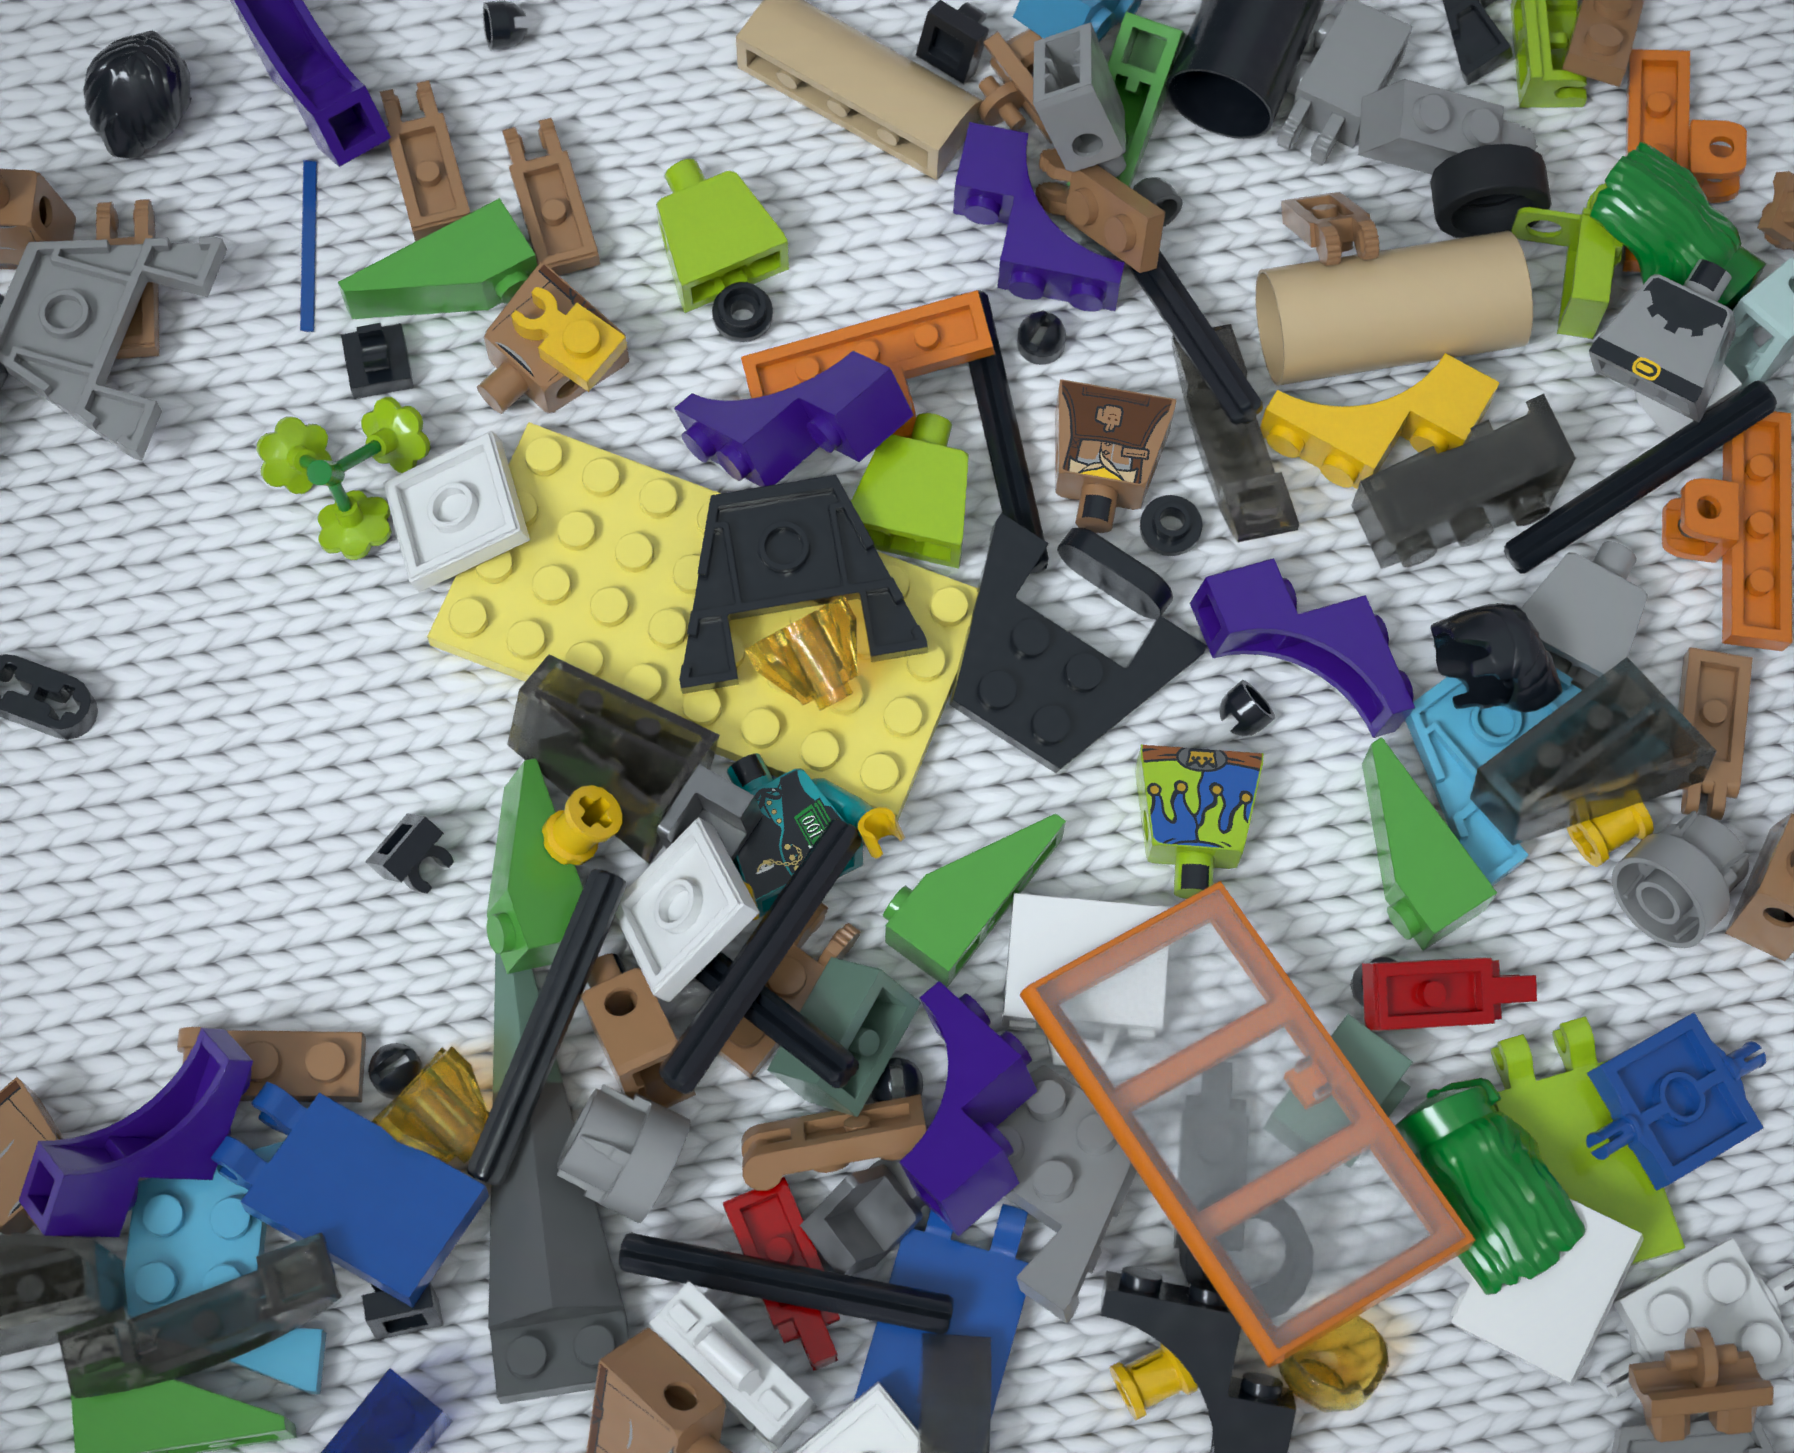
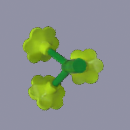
(298, 459)

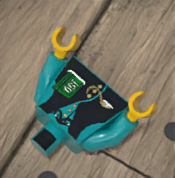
(792, 820)

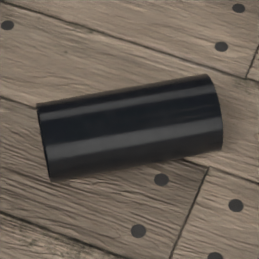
(1240, 63)

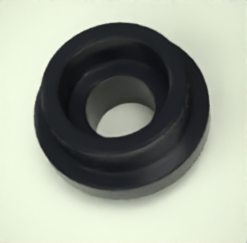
(737, 297)
(1170, 541)

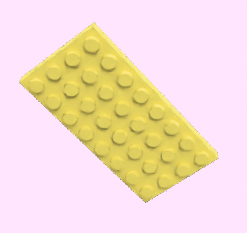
(614, 595)

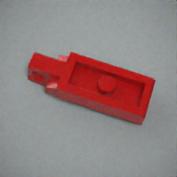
(1439, 993)
(770, 1229)

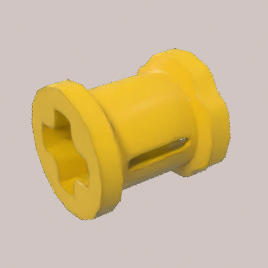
(588, 819)
(1610, 831)
(1151, 1380)

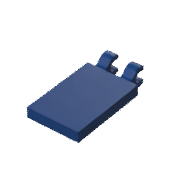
(377, 1202)
(983, 1297)

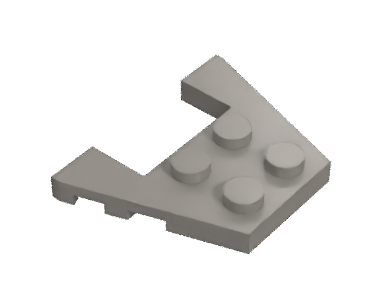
(71, 316)
(1069, 1180)

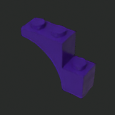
(314, 75)
(1035, 254)
(766, 437)
(1343, 642)
(963, 1158)
(92, 1180)

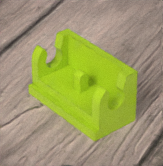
(1540, 46)

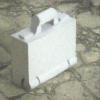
(1052, 933)
(1562, 1310)
(731, 1363)

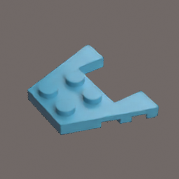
(1455, 746)
(198, 1237)

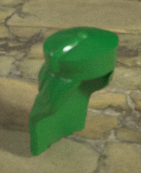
(1670, 223)
(1493, 1182)

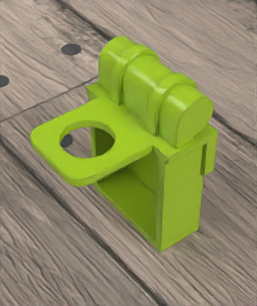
(1588, 265)

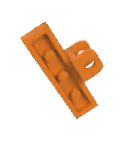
(1660, 117)
(906, 341)
(1747, 525)

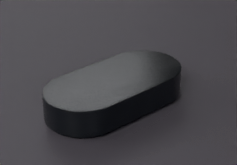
(1115, 572)

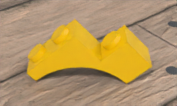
(1356, 440)

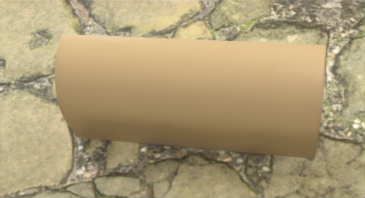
(857, 83)

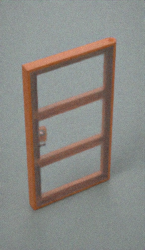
(1246, 1123)

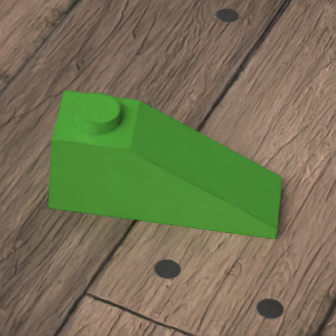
(1140, 70)
(452, 270)
(1421, 862)
(528, 889)
(963, 901)
(172, 1420)

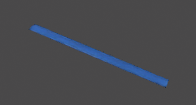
(308, 246)

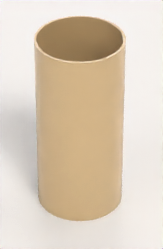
(1394, 308)

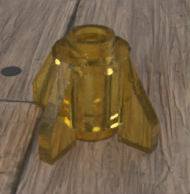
(812, 655)
(438, 1109)

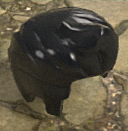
(136, 93)
(1496, 659)

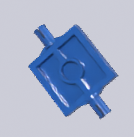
(1675, 1101)

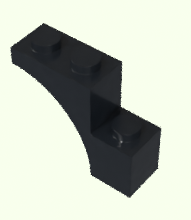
(1203, 1334)

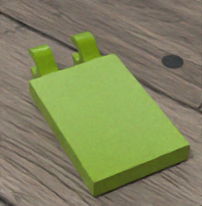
(1561, 1115)

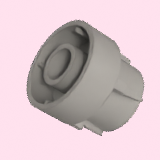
(1681, 880)
(623, 1151)

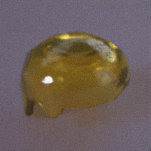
(1338, 1368)

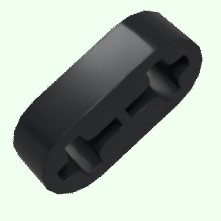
(43, 684)

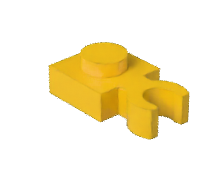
(573, 343)

